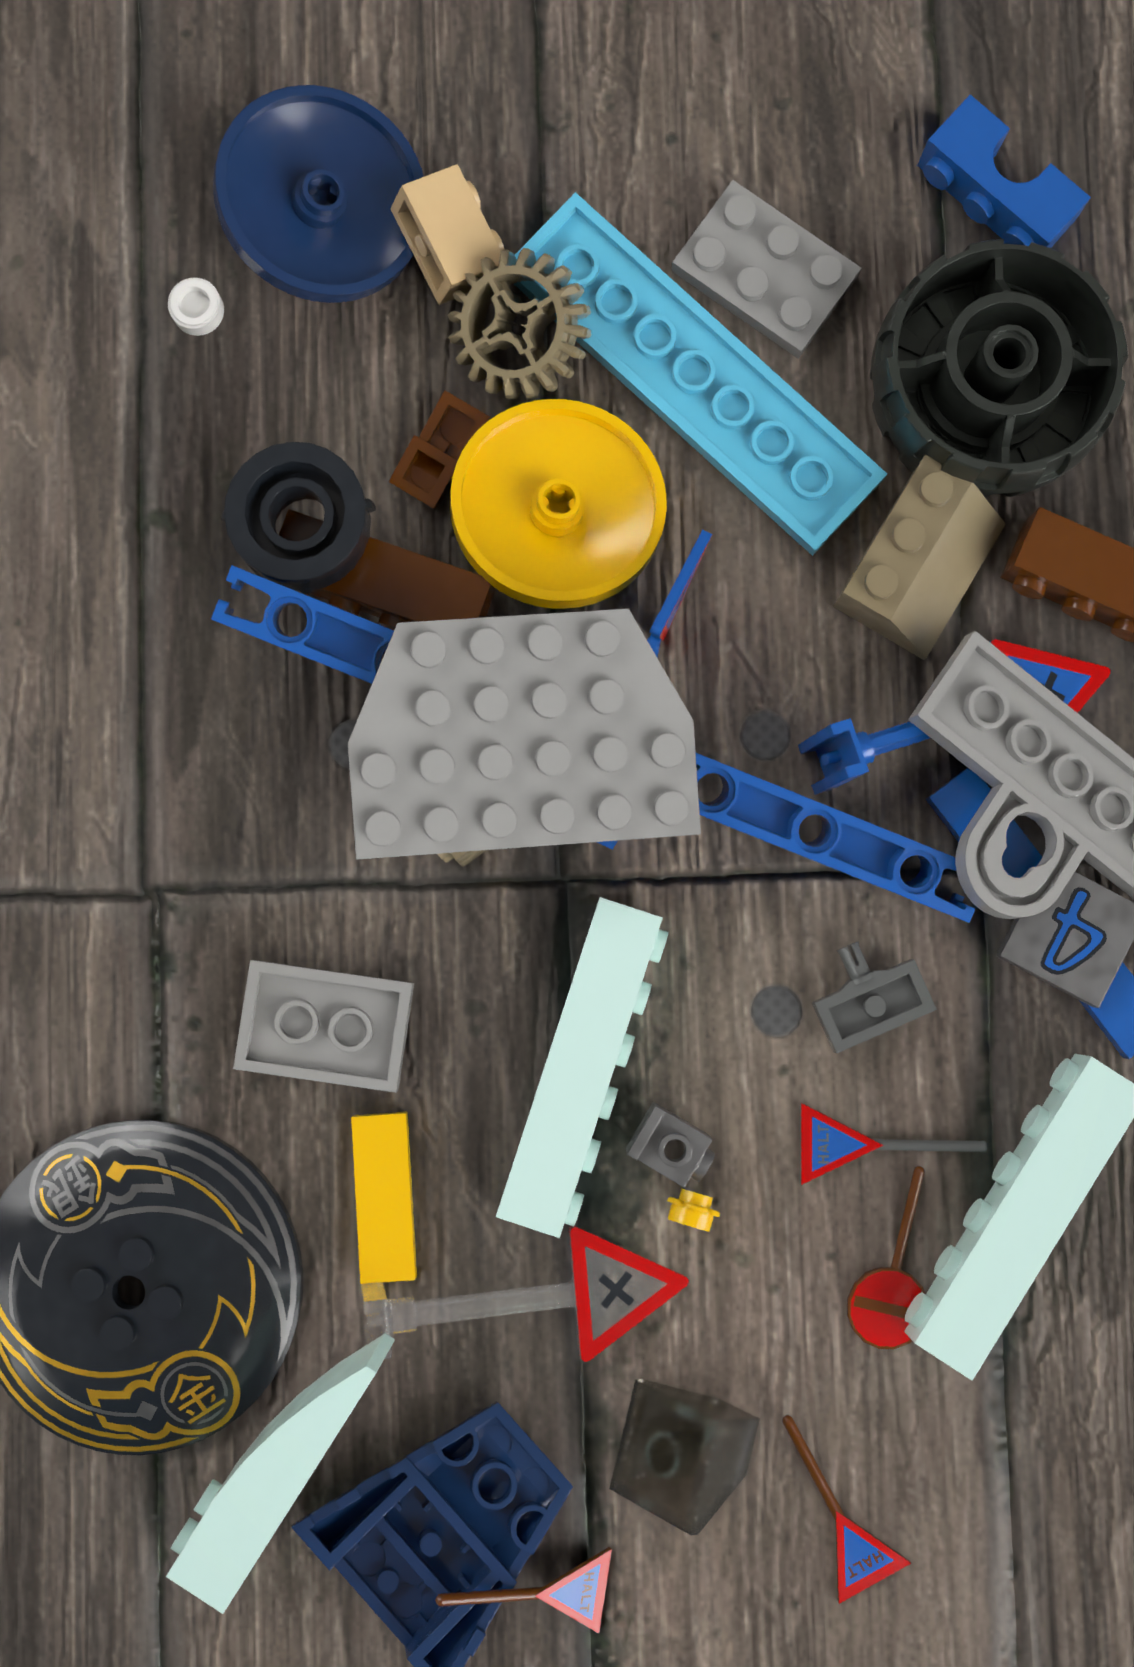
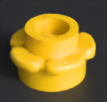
(692, 1210)

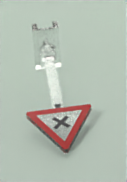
(607, 1289)

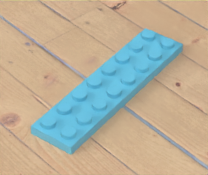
(705, 380)

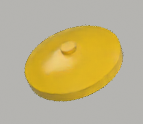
(557, 503)

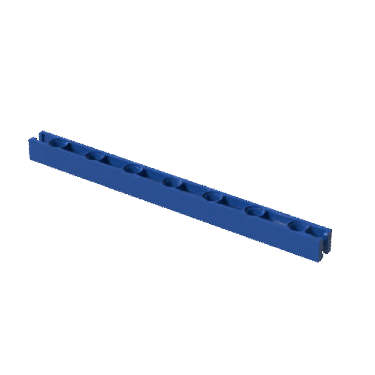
(745, 800)

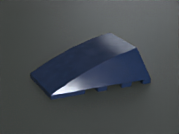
(438, 1523)

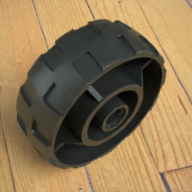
(999, 366)

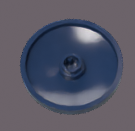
(311, 192)

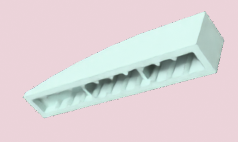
(267, 1481)

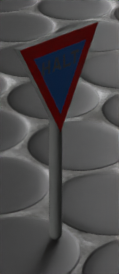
(831, 1144)

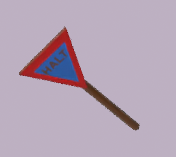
(859, 1554)
(575, 1593)

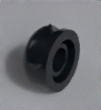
(273, 482)

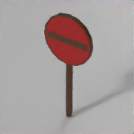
(883, 1294)

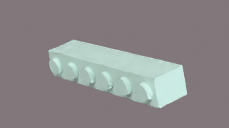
(580, 1067)
(1022, 1214)

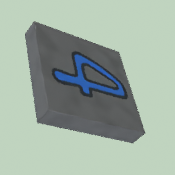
(1075, 940)

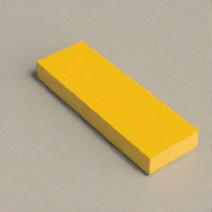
(384, 1197)

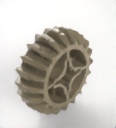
(499, 335)

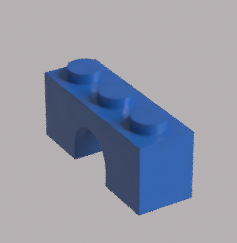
(962, 163)

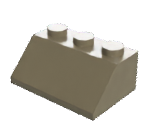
(922, 559)

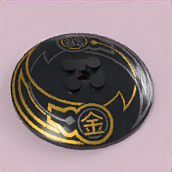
(214, 1272)

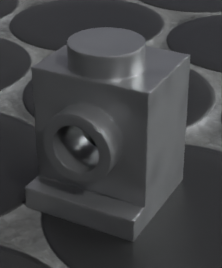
(659, 1128)

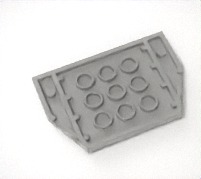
(520, 738)

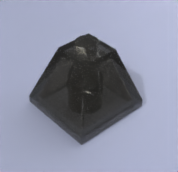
(682, 1453)

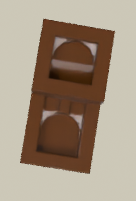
(432, 457)

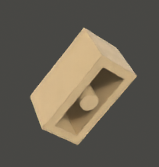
(445, 230)

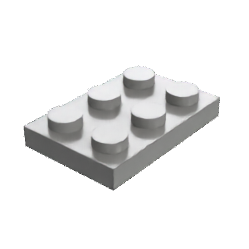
(765, 269)
(323, 1026)

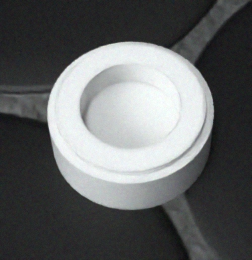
(195, 306)

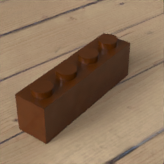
(1075, 569)
(398, 582)

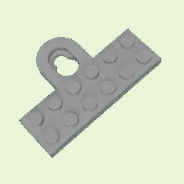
(1040, 766)

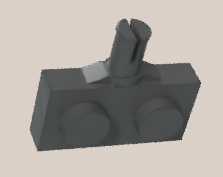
(871, 1000)

